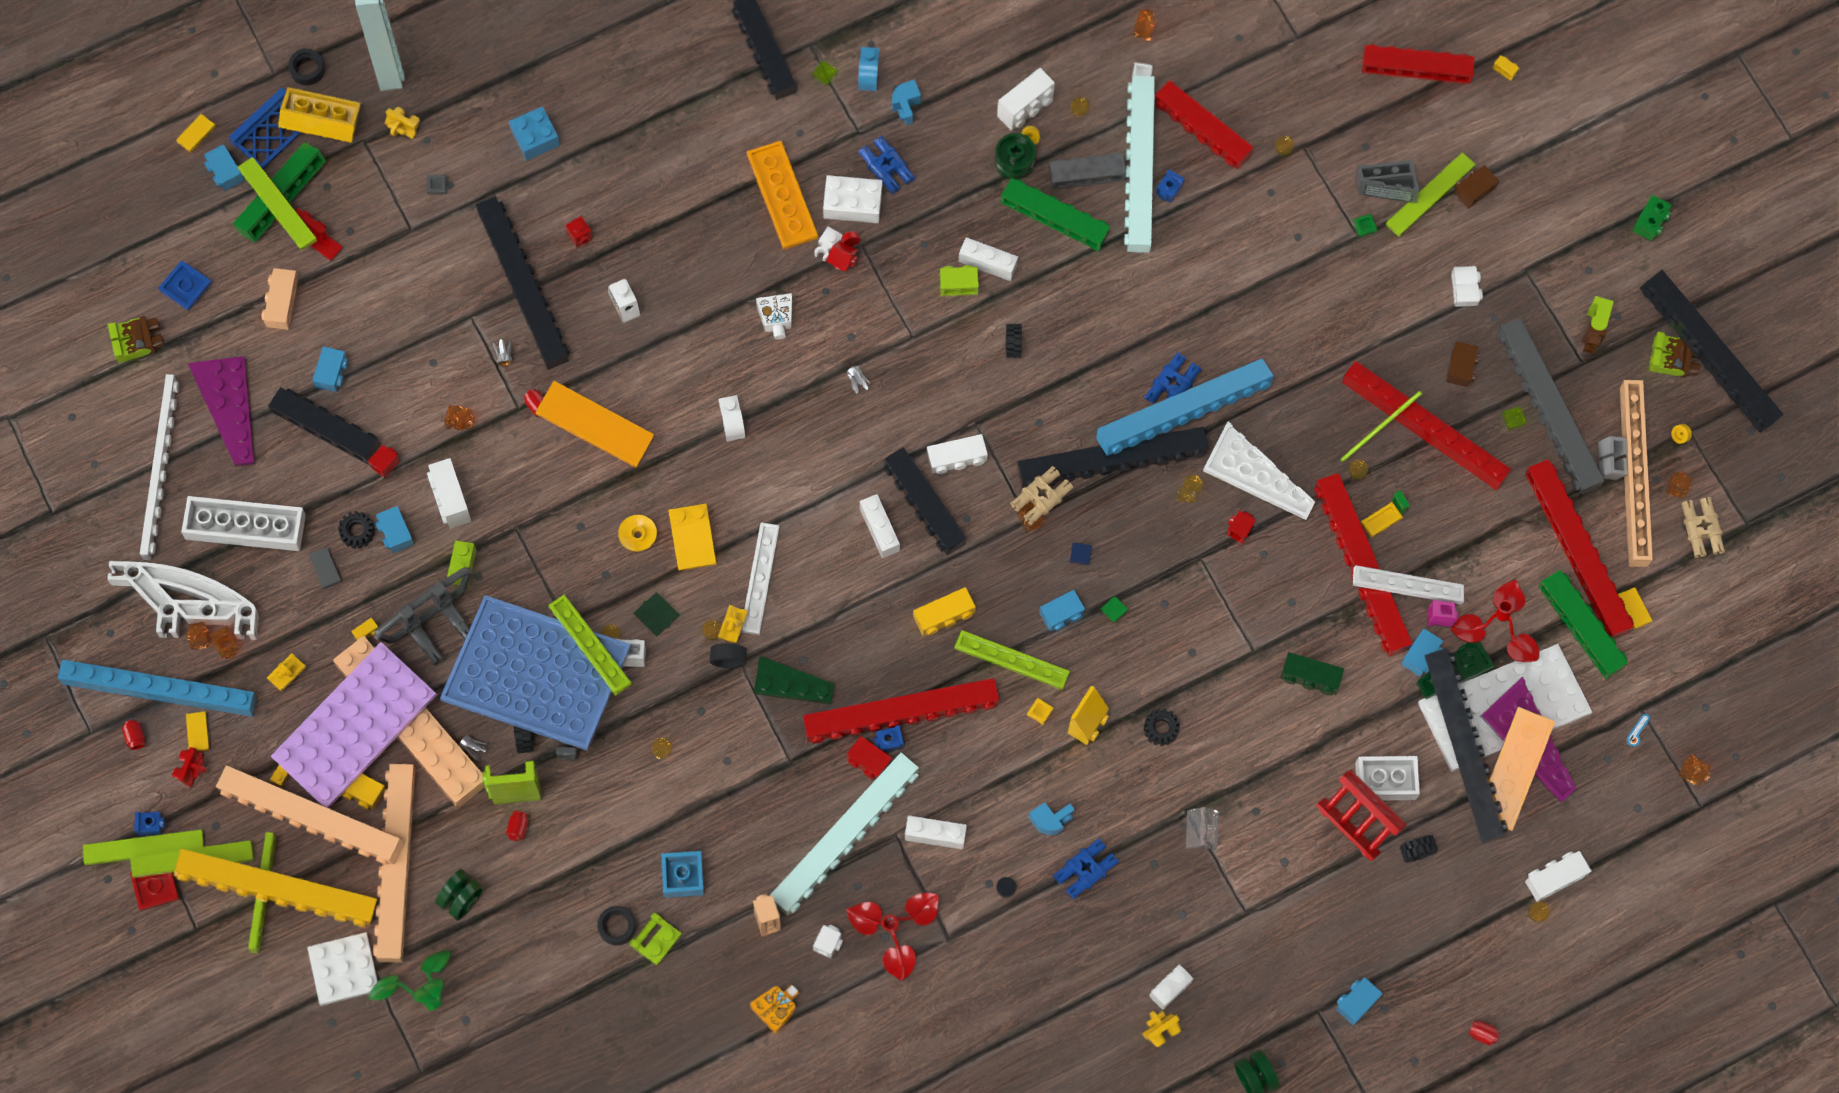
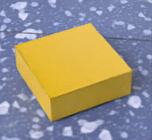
(1040, 711)

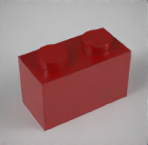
(868, 758)

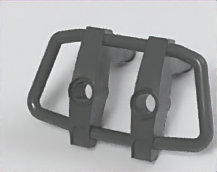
(412, 623)

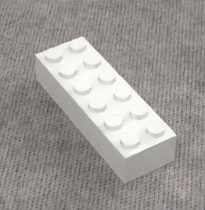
(243, 523)

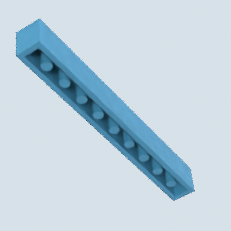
(1184, 407)
(157, 688)

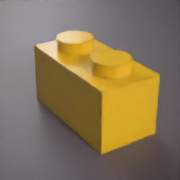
(1506, 67)
(365, 629)
(280, 777)

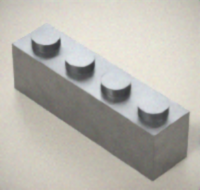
(1087, 171)

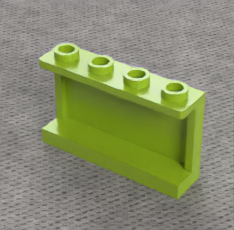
(514, 787)

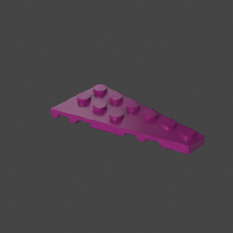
(227, 398)
(1499, 719)

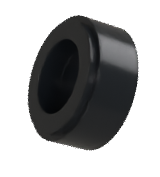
(1006, 887)

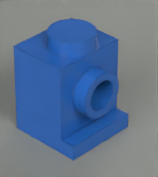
(1169, 193)
(894, 744)
(154, 828)

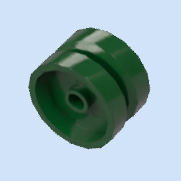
(1015, 156)
(459, 894)
(1257, 1073)

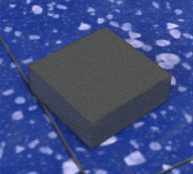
(436, 184)
(566, 753)

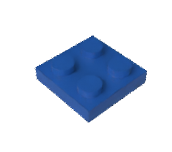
(184, 285)

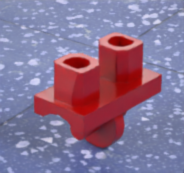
(191, 767)

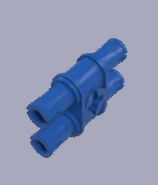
(888, 157)
(1170, 374)
(1085, 859)

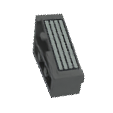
(1388, 181)

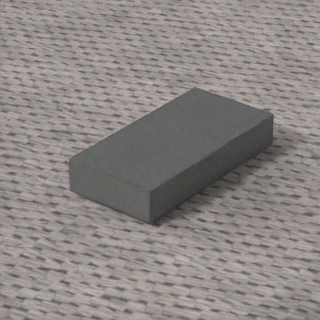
(325, 568)

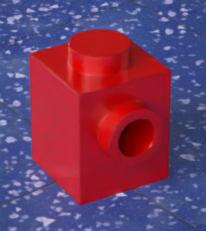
(579, 231)
(842, 256)
(384, 461)
(1240, 526)

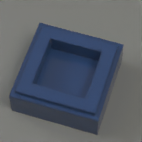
(1080, 553)

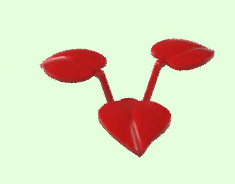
(1507, 600)
(867, 916)

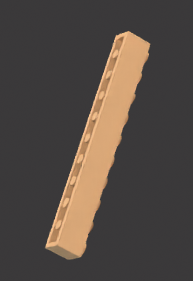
(1636, 481)
(309, 815)
(395, 877)

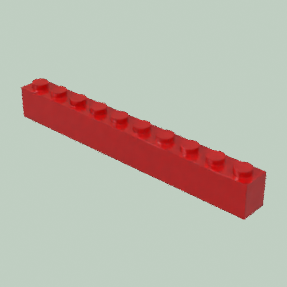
(1427, 426)
(1579, 549)
(1358, 552)
(901, 710)

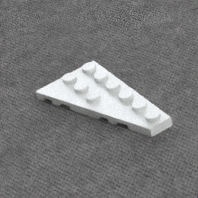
(1250, 470)

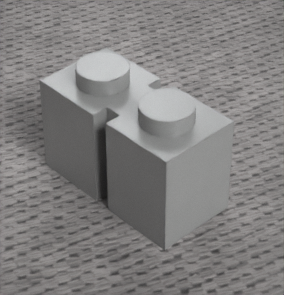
(1610, 450)

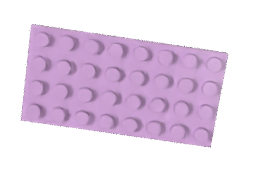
(354, 725)

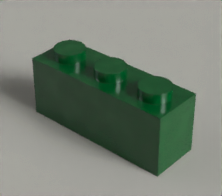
(1312, 674)

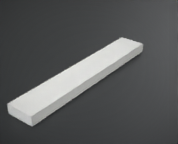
(760, 577)
(1408, 585)

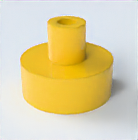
(1033, 133)
(1681, 433)

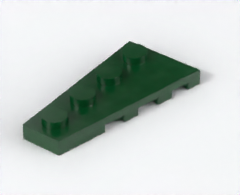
(1471, 662)
(786, 682)

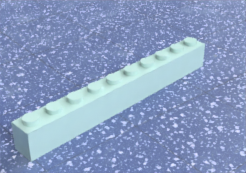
(381, 43)
(1140, 164)
(844, 834)

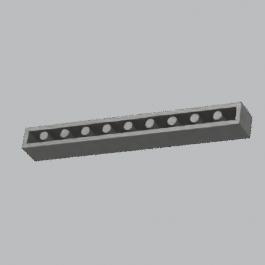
(1550, 406)

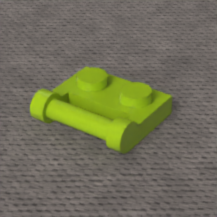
(660, 943)

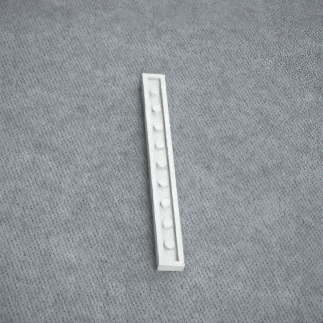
(158, 474)

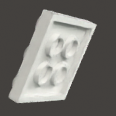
(343, 968)

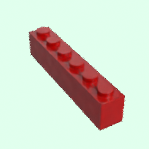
(1417, 64)
(1203, 125)

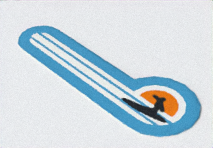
(1633, 737)

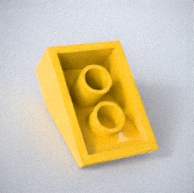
(692, 537)
(1088, 717)

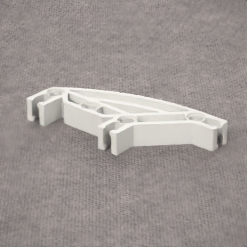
(153, 578)

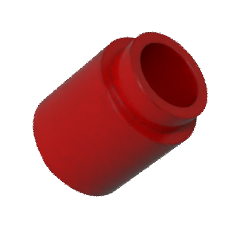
(533, 399)
(133, 735)
(517, 826)
(1484, 1032)

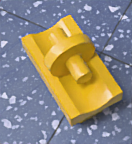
(400, 124)
(732, 624)
(286, 672)
(1168, 1023)

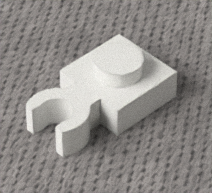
(826, 241)

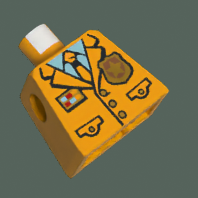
(775, 1007)

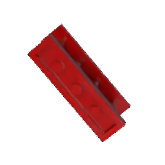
(1377, 807)

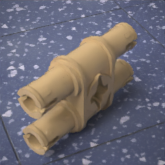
(1040, 487)
(1709, 521)

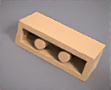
(280, 298)
(766, 914)

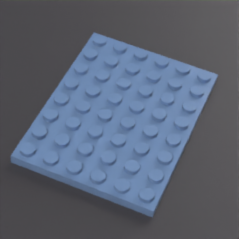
(530, 674)

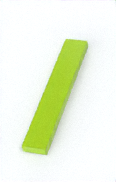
(1430, 194)
(277, 204)
(589, 645)
(1012, 659)
(124, 849)
(166, 862)
(260, 907)

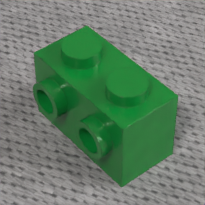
(1652, 217)

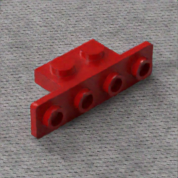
(324, 245)

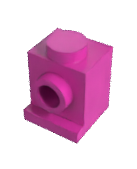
(1441, 613)

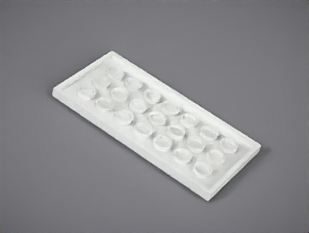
(1548, 680)

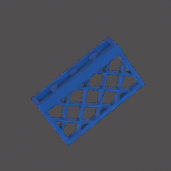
(256, 121)

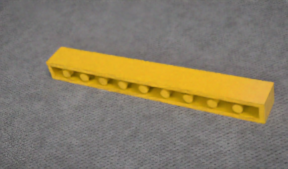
(274, 887)

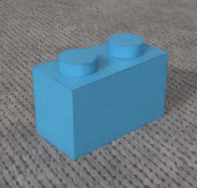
(223, 167)
(330, 369)
(395, 530)
(1062, 611)
(1424, 644)
(1358, 1001)

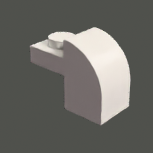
(732, 418)

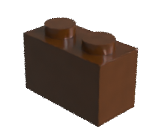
(1476, 186)
(1462, 364)

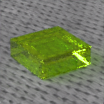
(824, 73)
(1514, 418)

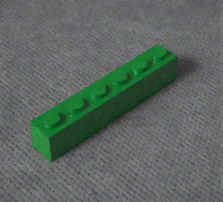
(289, 182)
(1055, 214)
(1583, 624)

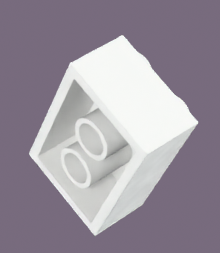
(1026, 99)
(852, 199)
(448, 494)
(1390, 776)

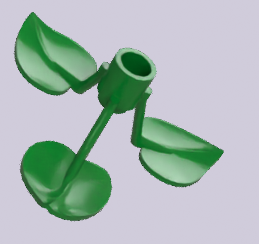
(428, 994)

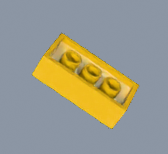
(319, 114)

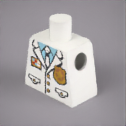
(623, 297)
(776, 314)

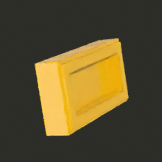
(196, 133)
(1381, 520)
(1635, 608)
(198, 731)

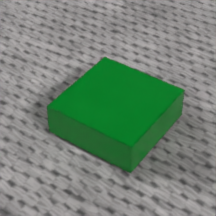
(1365, 225)
(1400, 502)
(1114, 609)

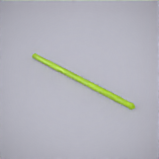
(1381, 426)

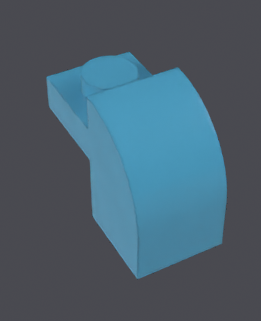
(868, 69)
(903, 97)
(1050, 823)

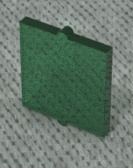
(656, 614)

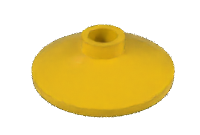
(633, 525)

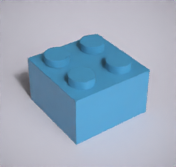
(534, 133)
(682, 874)

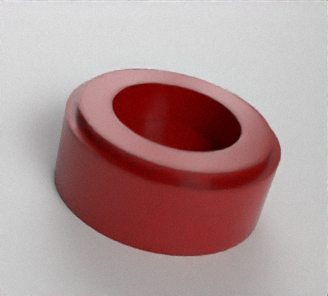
(851, 238)

